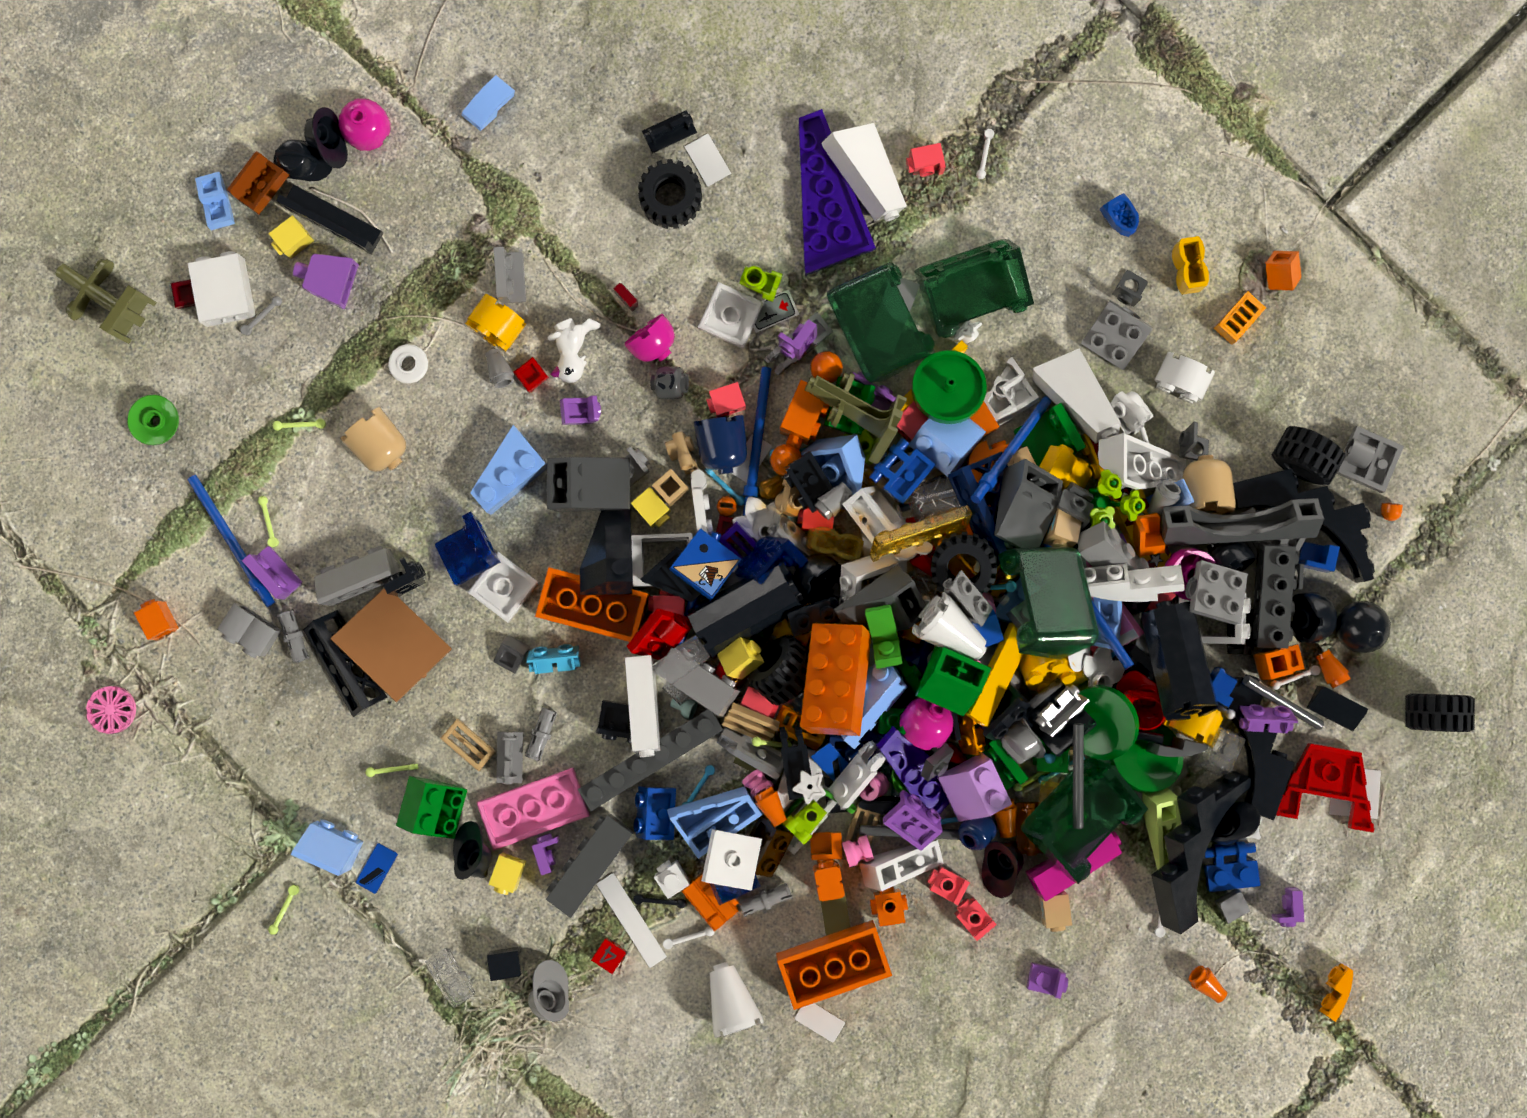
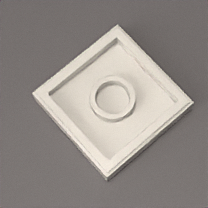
(730, 315)
(503, 588)

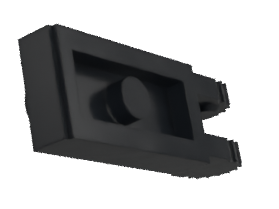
(794, 761)

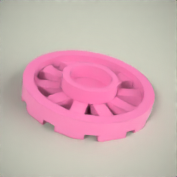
(111, 709)

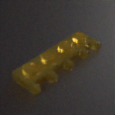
(920, 532)

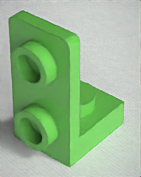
(884, 636)

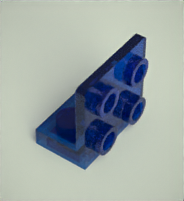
(467, 551)
(766, 552)

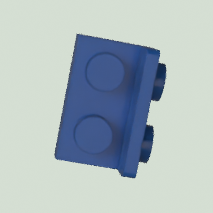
(652, 813)

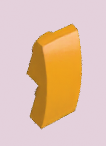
(1340, 981)

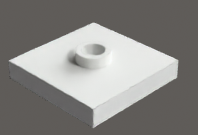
(731, 859)

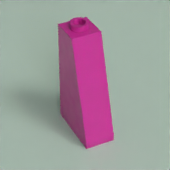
(1050, 880)

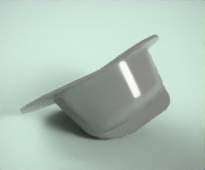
(1022, 742)
(549, 992)

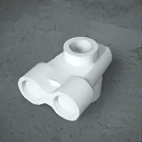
(1130, 409)

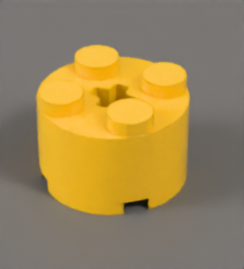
(496, 322)
(1041, 671)
(1198, 728)

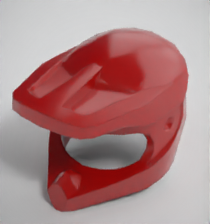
(1144, 697)

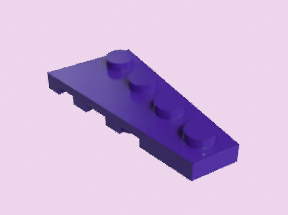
(908, 764)

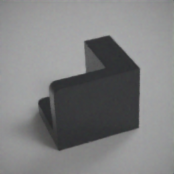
(504, 963)

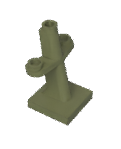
(123, 311)
(876, 421)

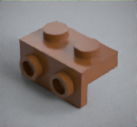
(257, 182)

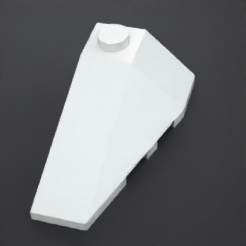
(1138, 462)

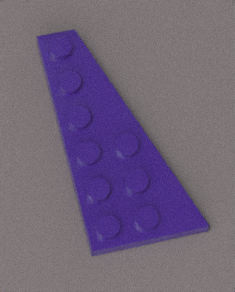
(830, 211)

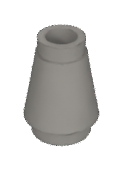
(499, 370)
(1165, 495)
(832, 501)

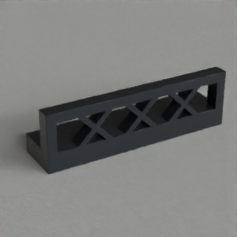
(331, 219)
(338, 668)

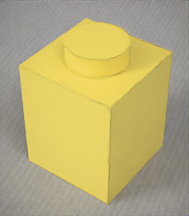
(290, 237)
(651, 508)
(740, 658)
(507, 873)

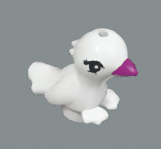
(569, 341)

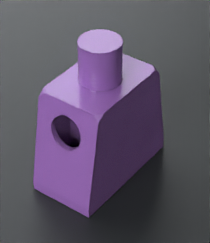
(328, 277)

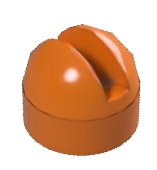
(724, 510)
(1391, 511)

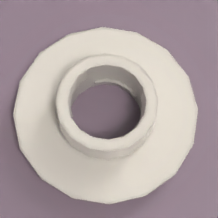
(403, 352)

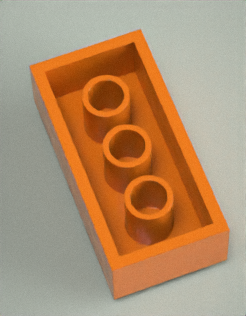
(607, 615)
(836, 679)
(833, 964)

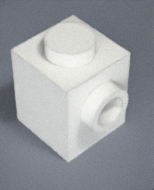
(671, 878)

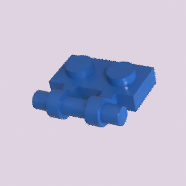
(908, 476)
(1231, 875)

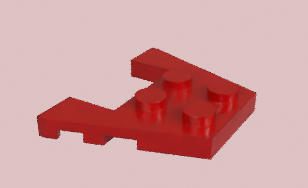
(1329, 774)

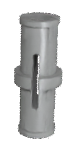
(293, 636)
(541, 734)
(765, 899)

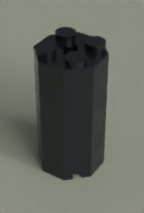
(746, 608)
(1179, 661)

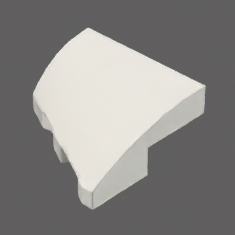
(1010, 394)

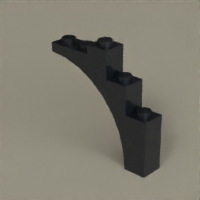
(1340, 525)
(1267, 770)
(1186, 846)

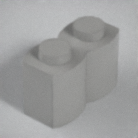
(248, 630)

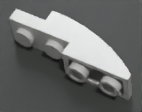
(1138, 585)

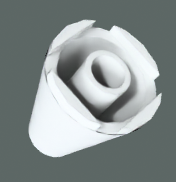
(949, 627)
(731, 1002)

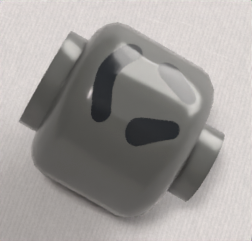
(670, 382)

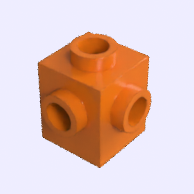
(889, 915)

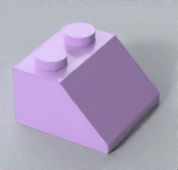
(974, 789)

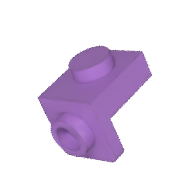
(580, 410)

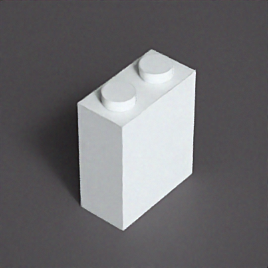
(221, 289)

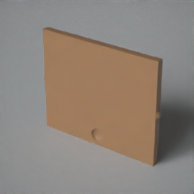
(391, 644)

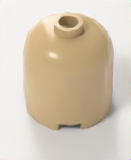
(376, 442)
(1210, 485)

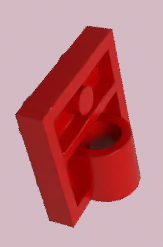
(659, 634)

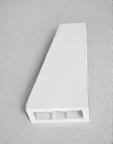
(867, 170)
(1073, 384)
(642, 705)

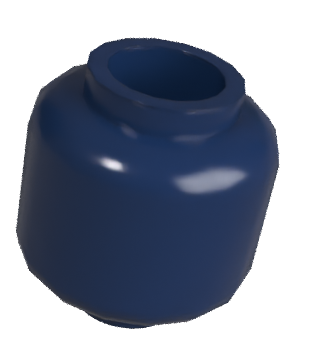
(977, 833)

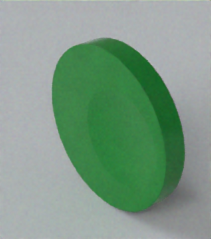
(949, 387)
(1115, 719)
(1148, 771)

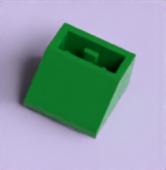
(952, 680)
(431, 807)

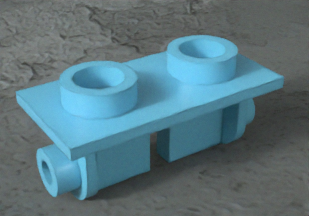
(565, 655)

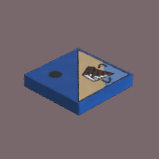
(705, 564)

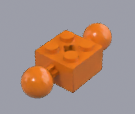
(804, 412)

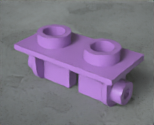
(1278, 719)

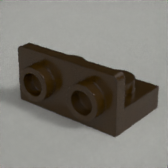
(773, 845)

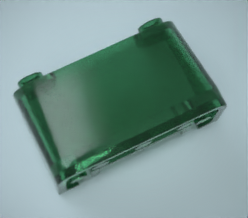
(974, 285)
(879, 323)
(1055, 599)
(1106, 805)

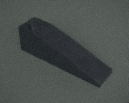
(608, 556)

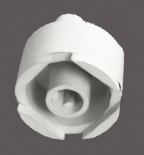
(1184, 377)

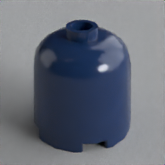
(721, 443)

